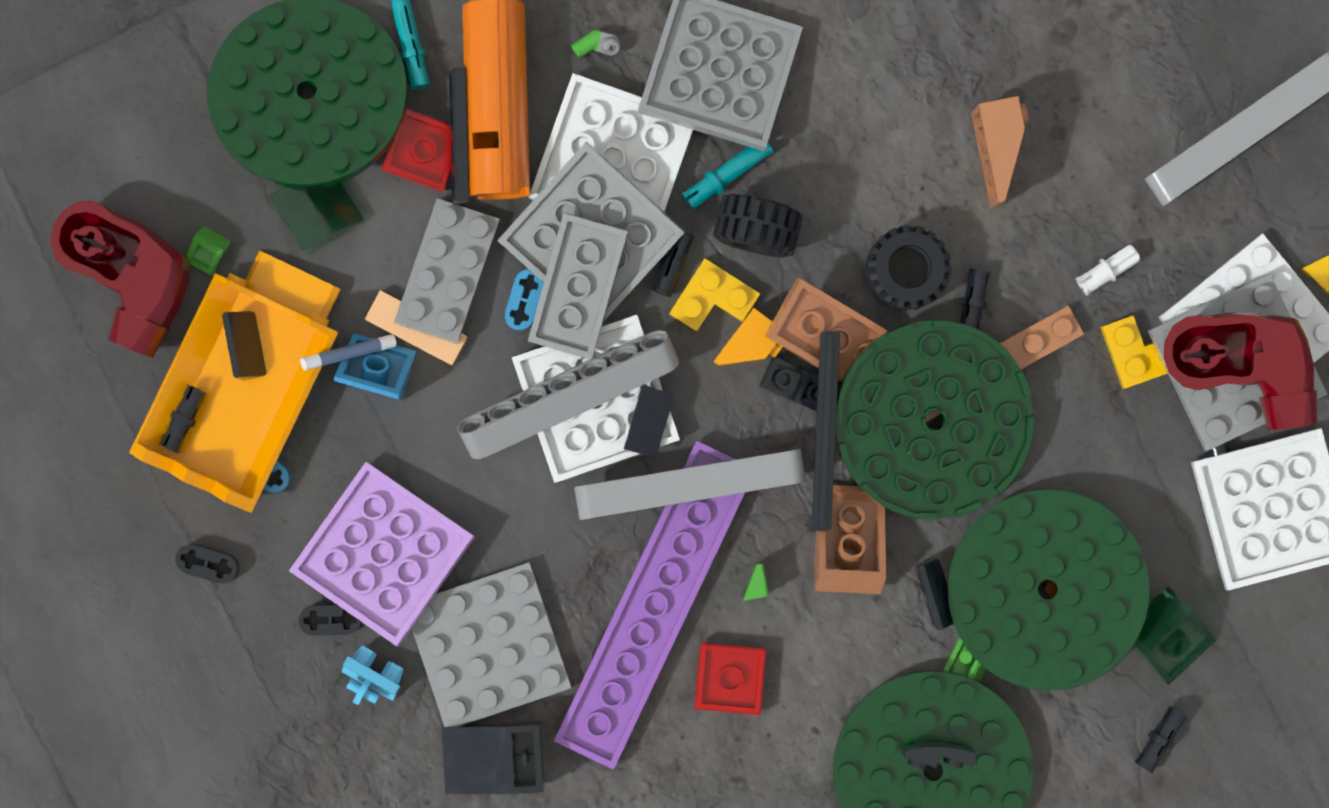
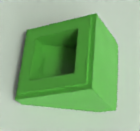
(207, 250)
(757, 584)

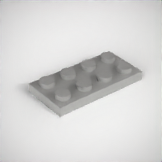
(447, 271)
(578, 285)

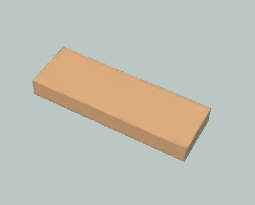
(383, 315)

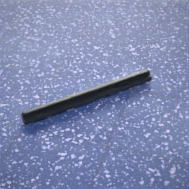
(825, 431)

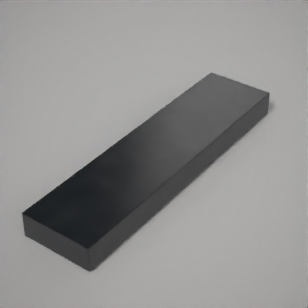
(458, 136)

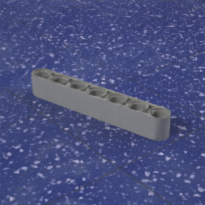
(1241, 131)
(568, 394)
(690, 484)

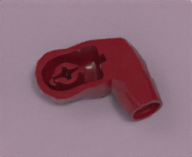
(128, 261)
(1248, 351)

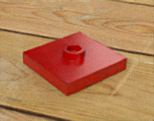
(420, 151)
(730, 678)

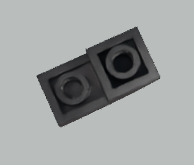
(791, 383)
(928, 754)

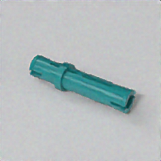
(412, 52)
(721, 177)

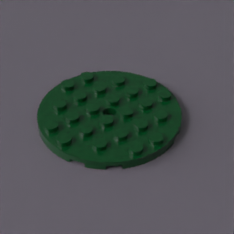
(314, 139)
(982, 429)
(1098, 598)
(932, 708)

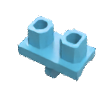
(359, 669)

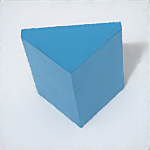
(378, 372)

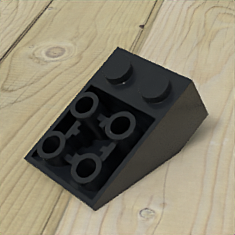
(493, 758)

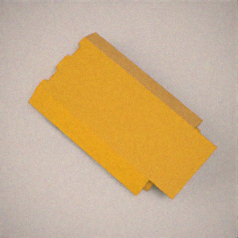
(241, 421)

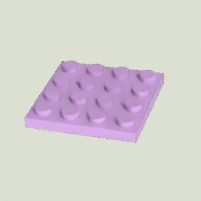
(382, 554)

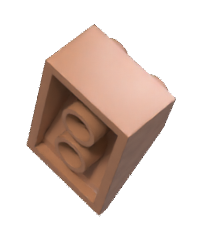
(998, 137)
(854, 549)

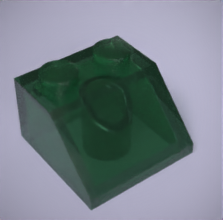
(316, 213)
(1172, 636)

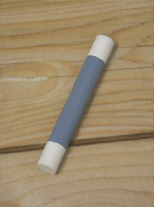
(348, 352)

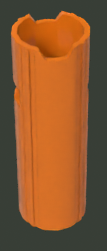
(496, 98)

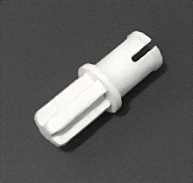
(1108, 269)

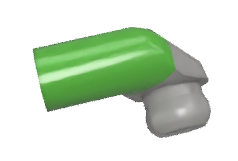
(597, 41)

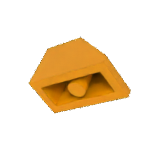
(749, 342)

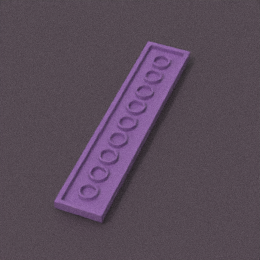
(647, 621)

